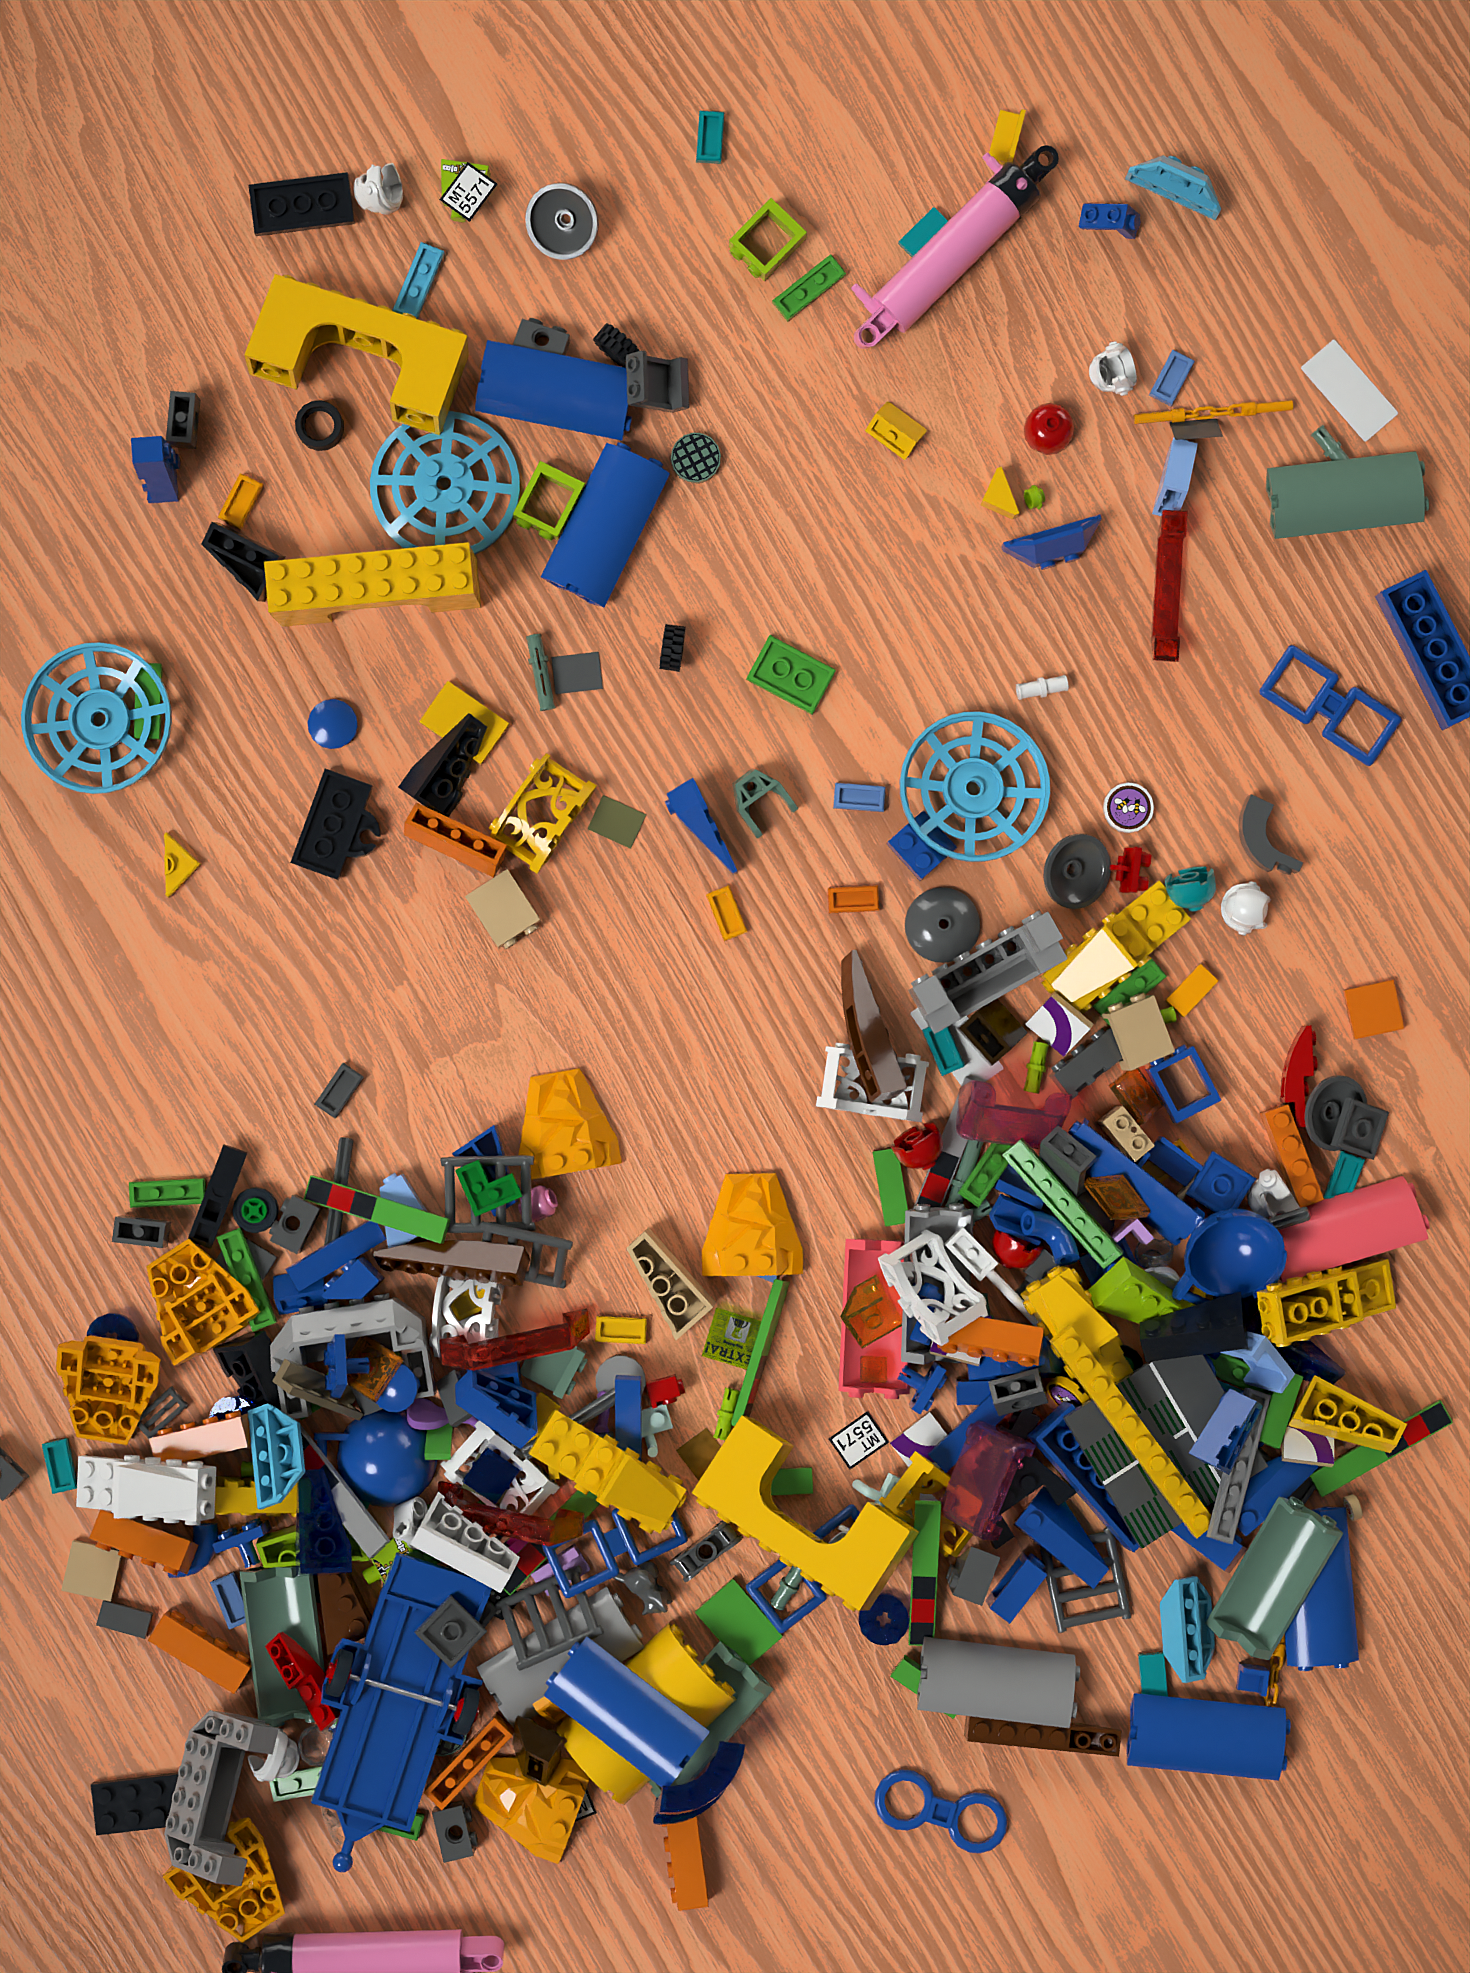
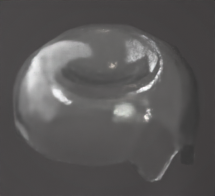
(1154, 1254)
(314, 1745)

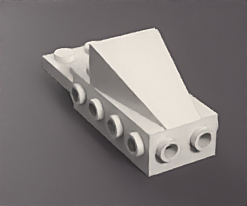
(147, 1488)

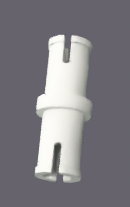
(1042, 687)

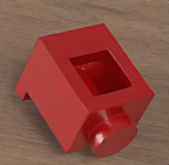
(665, 1390)

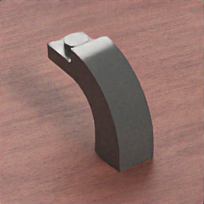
(1255, 841)

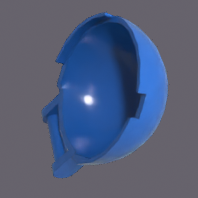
(1230, 1255)
(382, 1458)

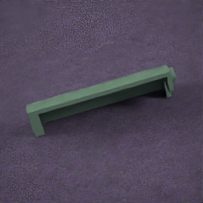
(1346, 494)
(1274, 1577)
(276, 1604)
(750, 1691)

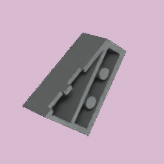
(1087, 1063)
(972, 1575)

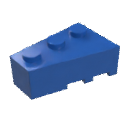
(157, 465)

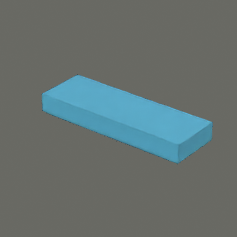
(419, 280)

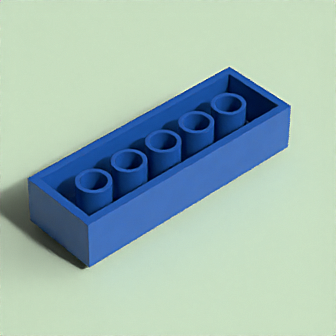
(1430, 646)
(1064, 1453)

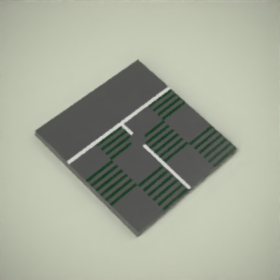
(1175, 1405)

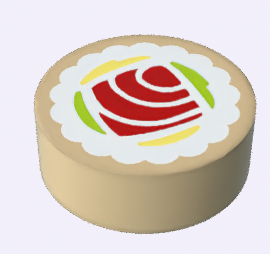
(1353, 1507)

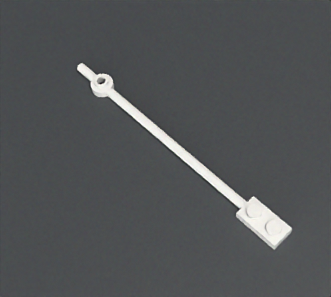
(982, 1265)

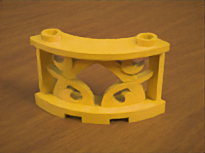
(542, 846)
(917, 1474)

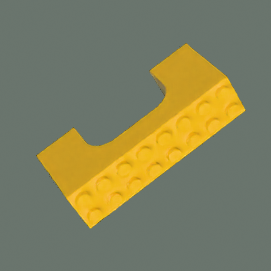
(304, 316)
(314, 587)
(740, 1491)

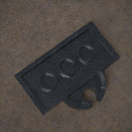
(336, 825)

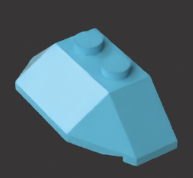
(1177, 183)
(275, 1454)
(1185, 1636)

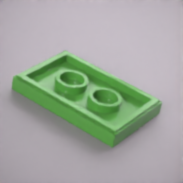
(790, 674)
(738, 1622)

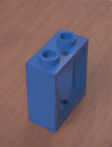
(1193, 1107)
(1016, 1586)

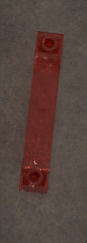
(1167, 586)
(516, 1347)
(516, 1525)

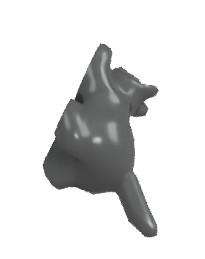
(643, 1583)

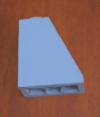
(1175, 476)
(399, 1190)

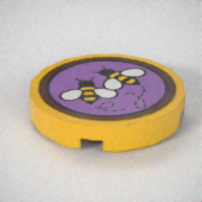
(1066, 1390)

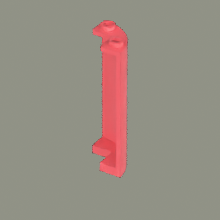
(1354, 1228)
(860, 1265)

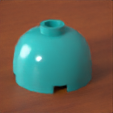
(1191, 888)

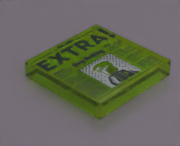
(731, 1338)

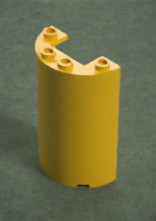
(675, 1674)

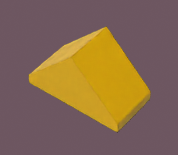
(999, 496)

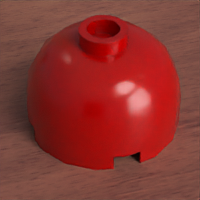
(1049, 428)
(919, 1147)
(1014, 1251)

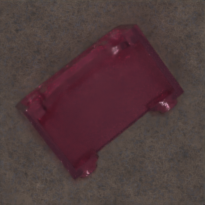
(989, 1122)
(983, 1479)

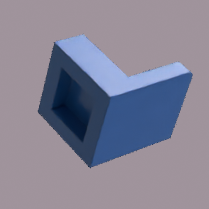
(1252, 1678)

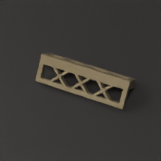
(310, 1386)

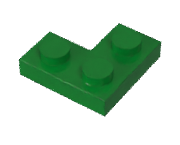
(484, 1194)

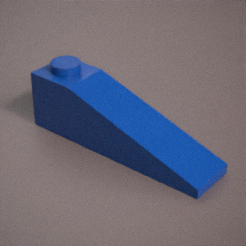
(694, 814)
(1265, 1487)
(1062, 1537)

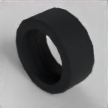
(303, 414)

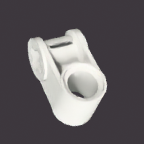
(408, 1518)

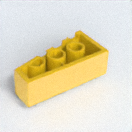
(1342, 1416)
(239, 1496)

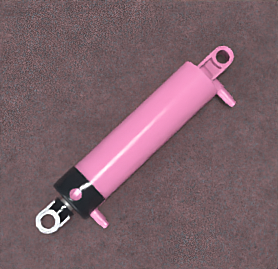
(955, 246)
(367, 1953)

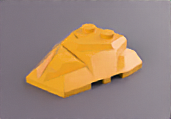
(566, 1126)
(751, 1230)
(196, 1302)
(106, 1385)
(528, 1811)
(241, 1908)

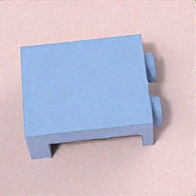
(1266, 1365)

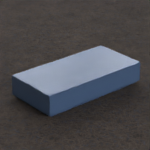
(1171, 378)
(859, 797)
(230, 1599)

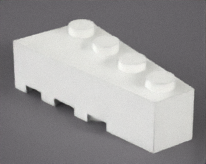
(464, 1545)

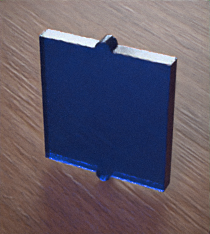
(490, 1475)

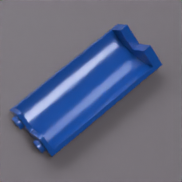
(553, 390)
(605, 524)
(1167, 1214)
(1326, 1621)
(625, 1712)
(1207, 1737)

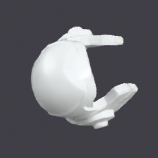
(378, 194)
(1113, 370)
(1245, 908)
(1270, 1195)
(280, 1764)

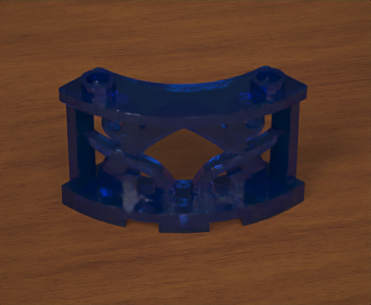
(693, 1798)

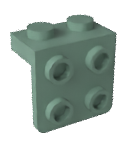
(555, 1370)

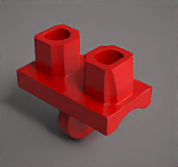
(1129, 868)

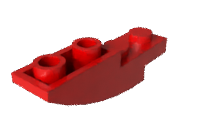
(1298, 1064)
(305, 1675)

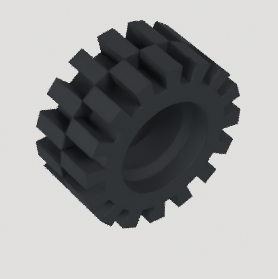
(614, 344)
(672, 647)

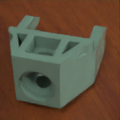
(762, 785)

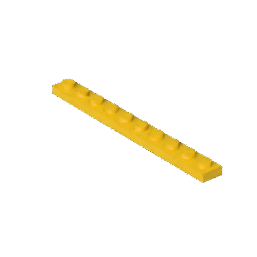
(1132, 1430)

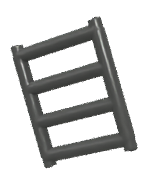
(499, 1162)
(538, 1241)
(1117, 1586)
(528, 1596)

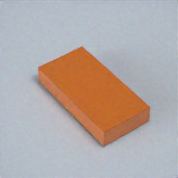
(853, 899)

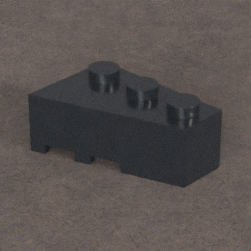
(241, 557)

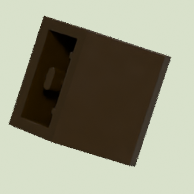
(992, 1031)
(536, 1749)

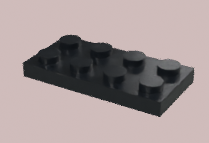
(301, 204)
(132, 1803)

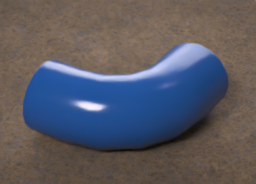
(1054, 1233)
(204, 1536)

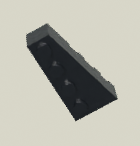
(1196, 1330)

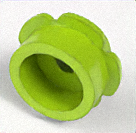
(1034, 497)

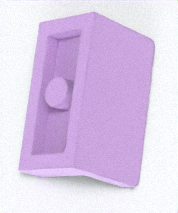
(1136, 1228)
(568, 1558)

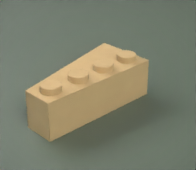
(669, 1283)

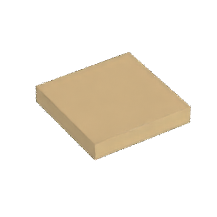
(91, 1571)

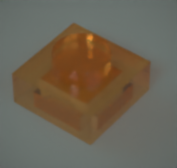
(873, 1369)

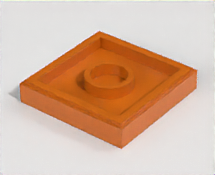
(1373, 1009)

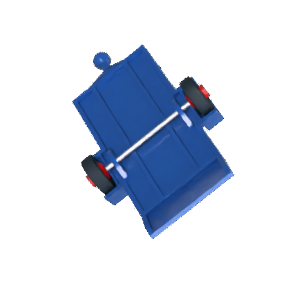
(394, 1704)

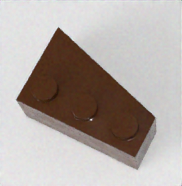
(342, 1609)

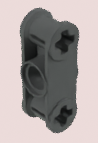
(691, 1561)

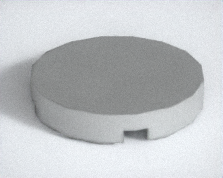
(617, 1366)

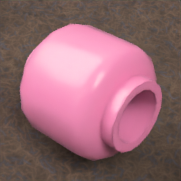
(543, 1203)

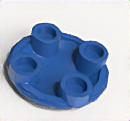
(332, 724)
(400, 1391)

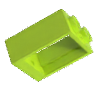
(785, 222)
(559, 478)

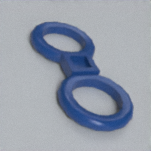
(940, 1811)

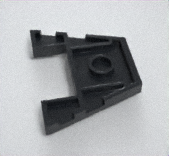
(1025, 1482)

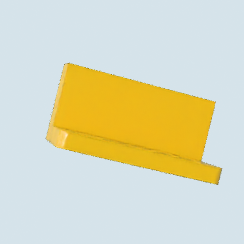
(1006, 136)
(895, 430)

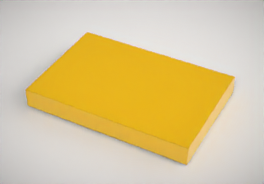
(452, 706)

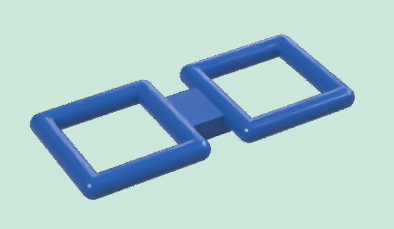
(1330, 705)
(611, 1545)
(820, 1595)

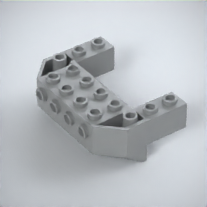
(1034, 954)
(384, 1320)
(207, 1793)

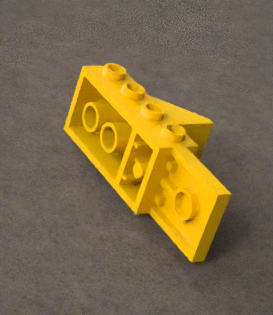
(1115, 948)
(1324, 1301)
(1062, 1302)
(609, 1472)

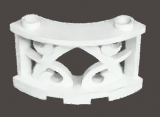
(841, 1100)
(443, 1311)
(932, 1323)
(534, 1478)

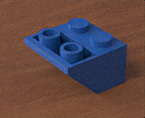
(355, 1283)

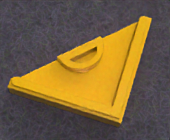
(177, 864)

